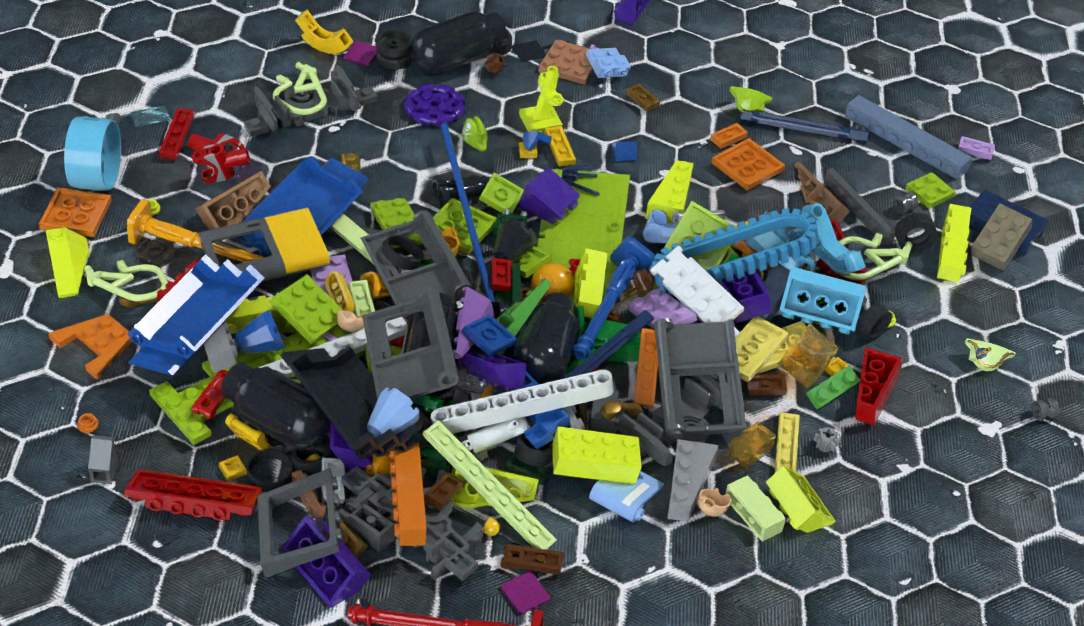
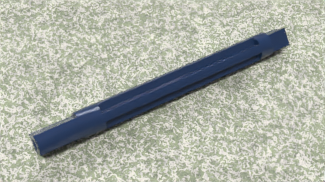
(806, 126)
(612, 345)

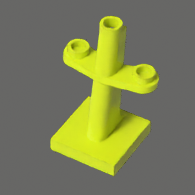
(544, 114)

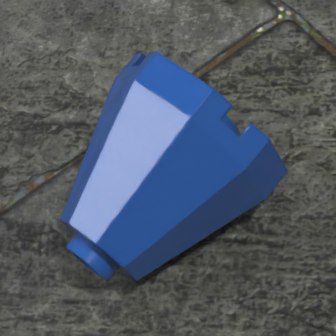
(259, 335)

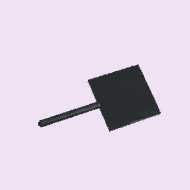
(530, 50)

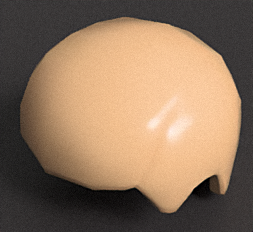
(349, 322)
(712, 502)

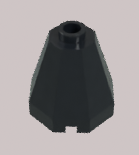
(513, 240)

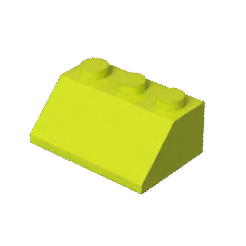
(799, 500)

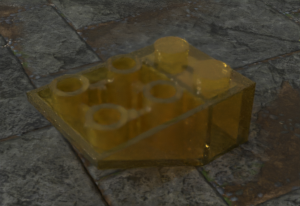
(808, 356)

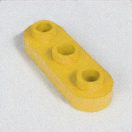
(339, 291)

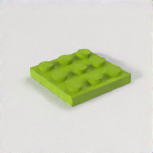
(452, 216)
(697, 222)
(307, 308)

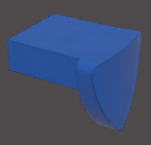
(534, 137)
(624, 151)

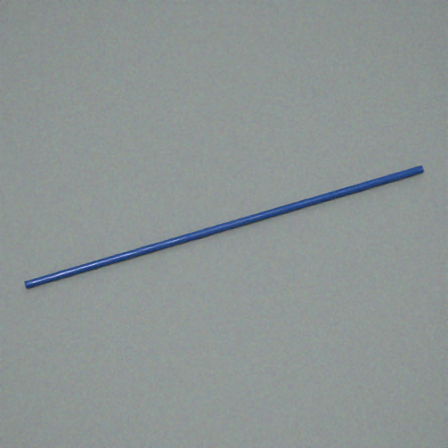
(468, 216)

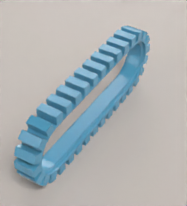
(743, 232)

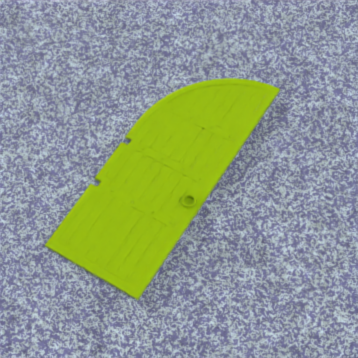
(593, 224)

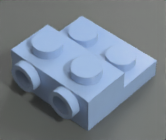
(608, 62)

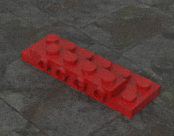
(192, 495)

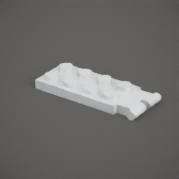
(696, 288)

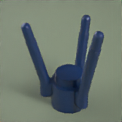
(569, 175)

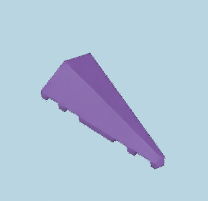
(474, 308)

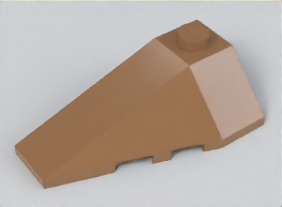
(233, 204)

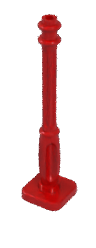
(391, 618)

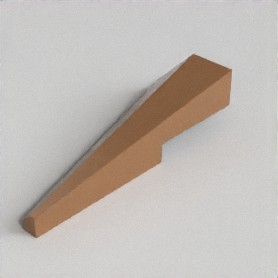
(816, 192)

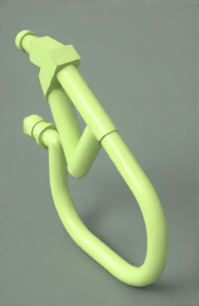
(307, 72)
(899, 256)
(97, 278)

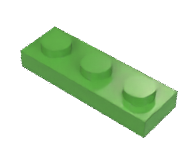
(833, 387)

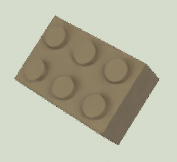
(1001, 237)

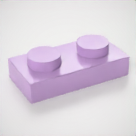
(976, 148)

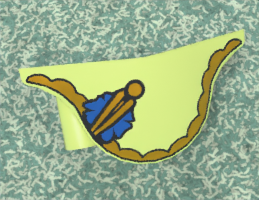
(987, 355)

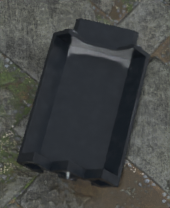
(347, 398)

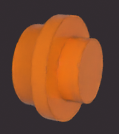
(87, 423)

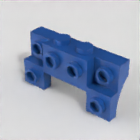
(544, 423)

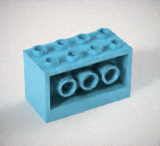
(822, 287)

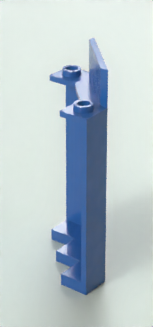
(323, 190)
(190, 314)

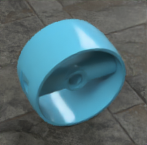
(92, 153)

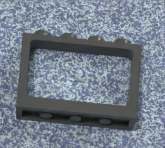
(268, 501)

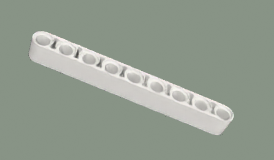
(525, 401)

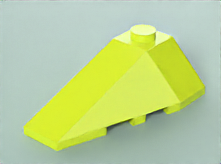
(68, 259)
(520, 486)

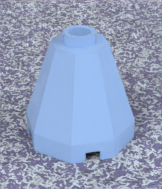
(392, 411)

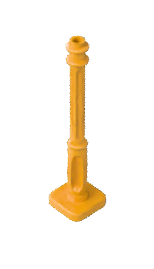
(141, 222)

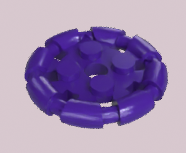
(422, 107)

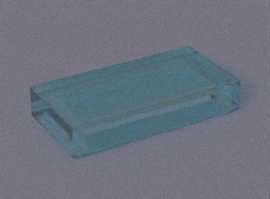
(150, 116)

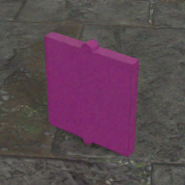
(361, 53)
(525, 593)

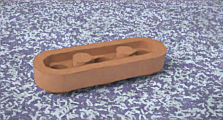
(310, 498)

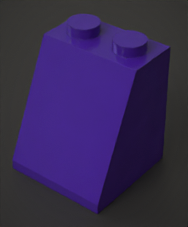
(548, 197)

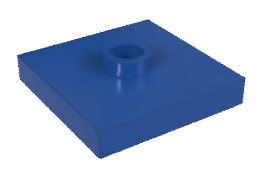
(489, 335)

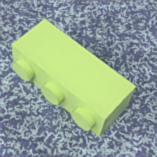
(755, 508)

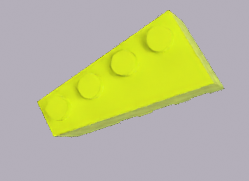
(672, 191)

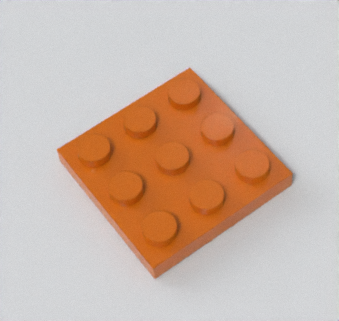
(748, 164)
(76, 211)

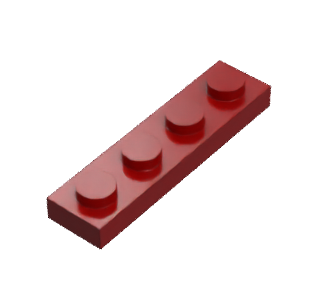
(176, 134)

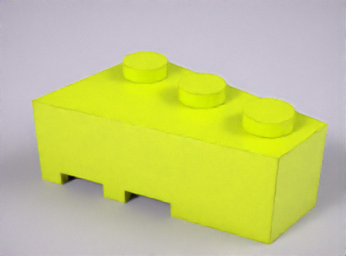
(590, 281)

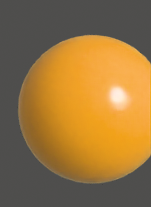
(557, 275)

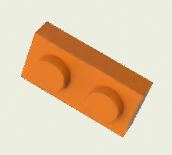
(728, 135)

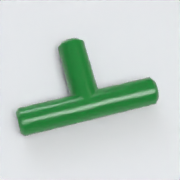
(583, 325)

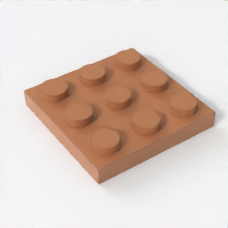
(569, 60)

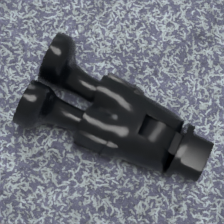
(446, 189)

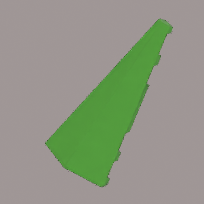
(518, 313)

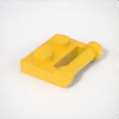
(254, 437)

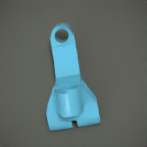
(776, 238)
(828, 247)

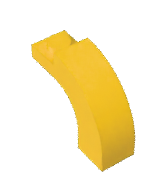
(320, 38)

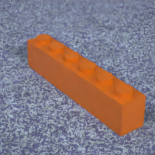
(408, 497)

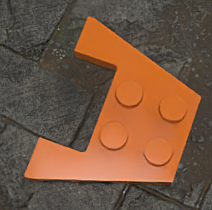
(101, 335)

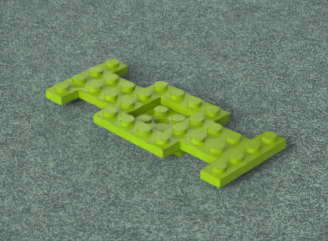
(179, 405)

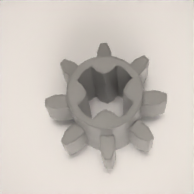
(826, 439)

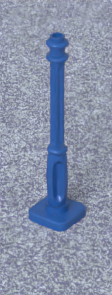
(628, 258)

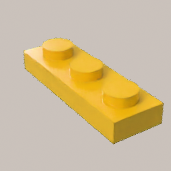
(560, 146)

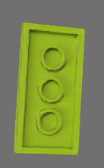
(394, 213)

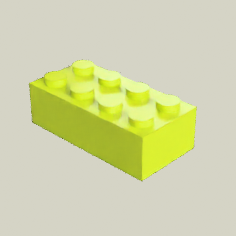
(596, 455)

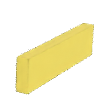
(787, 441)

